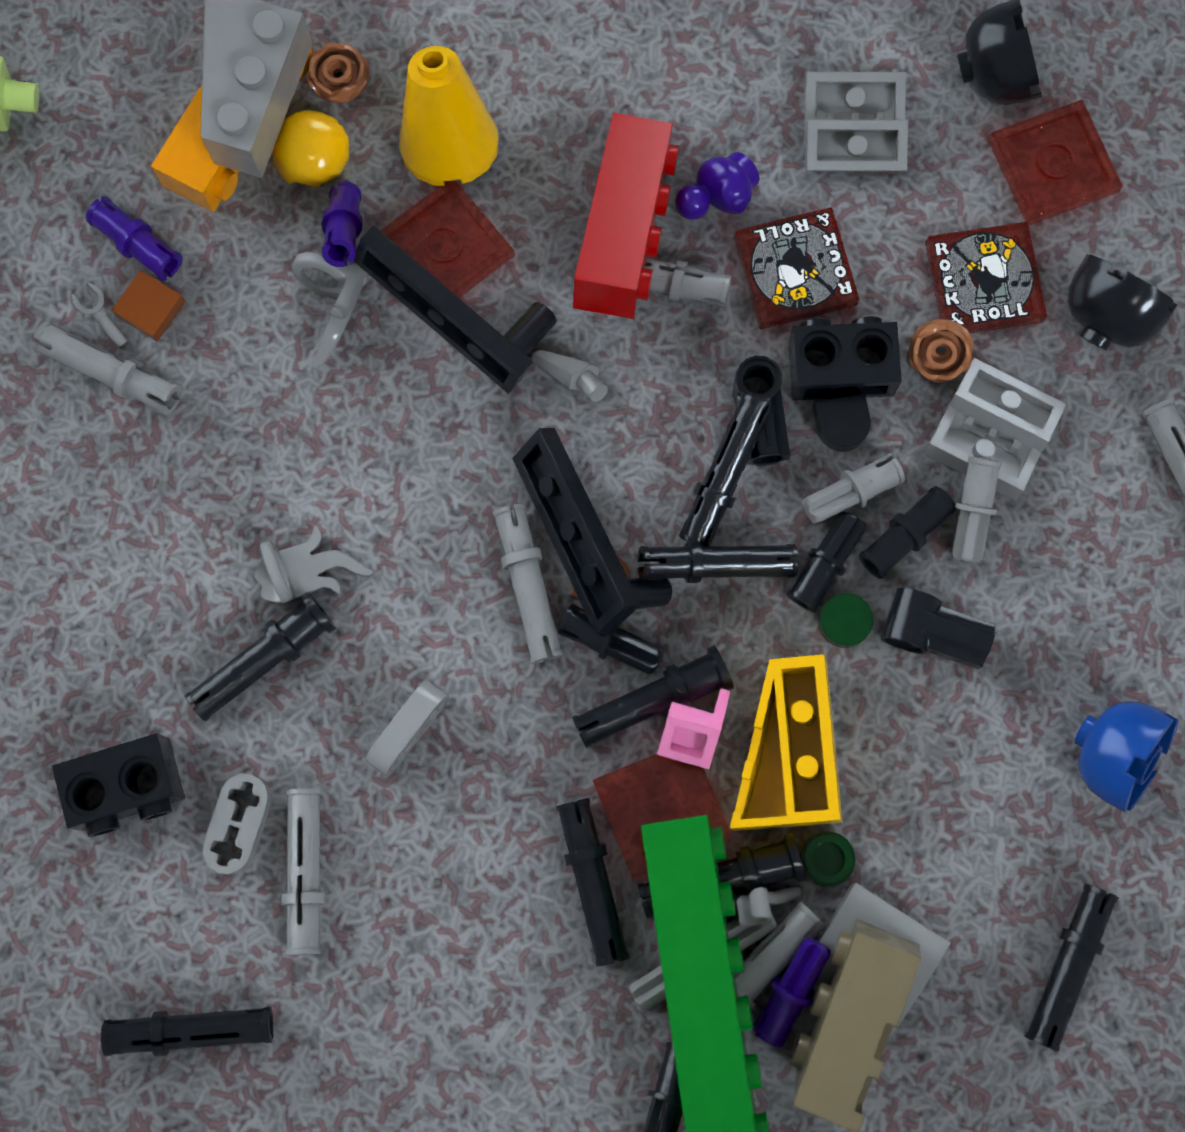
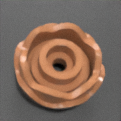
(334, 59)
(945, 365)

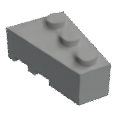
(249, 79)

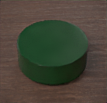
(845, 620)
(827, 859)

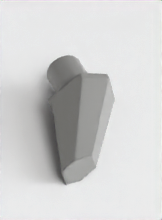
(572, 373)

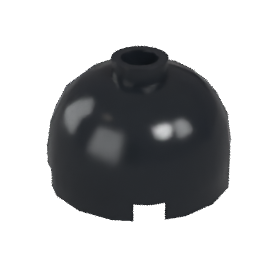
(1000, 56)
(1116, 305)

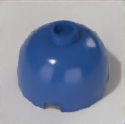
(1123, 751)

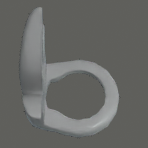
(353, 280)
(296, 571)

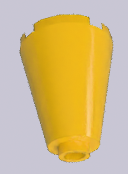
(444, 121)

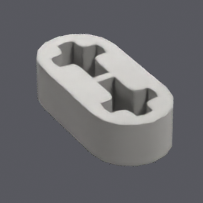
(406, 727)
(225, 818)

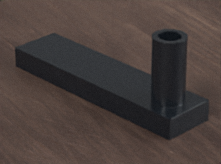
(496, 355)
(580, 537)

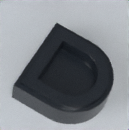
(842, 421)

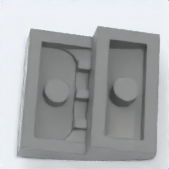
(855, 122)
(997, 421)
(868, 907)

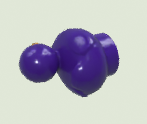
(719, 183)

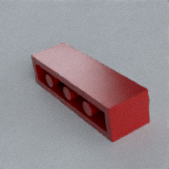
(623, 216)

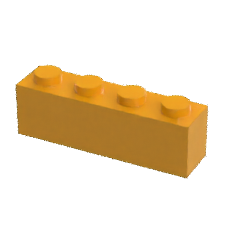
(187, 165)

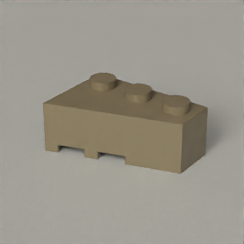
(853, 1023)

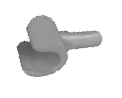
(101, 316)
(755, 907)

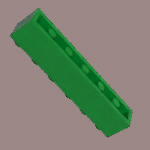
(699, 976)

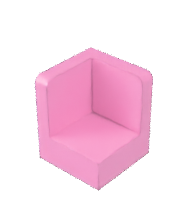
(693, 733)

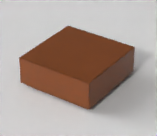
(148, 305)

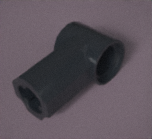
(773, 439)
(923, 625)

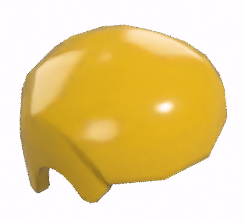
(310, 148)

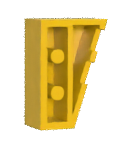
(792, 751)

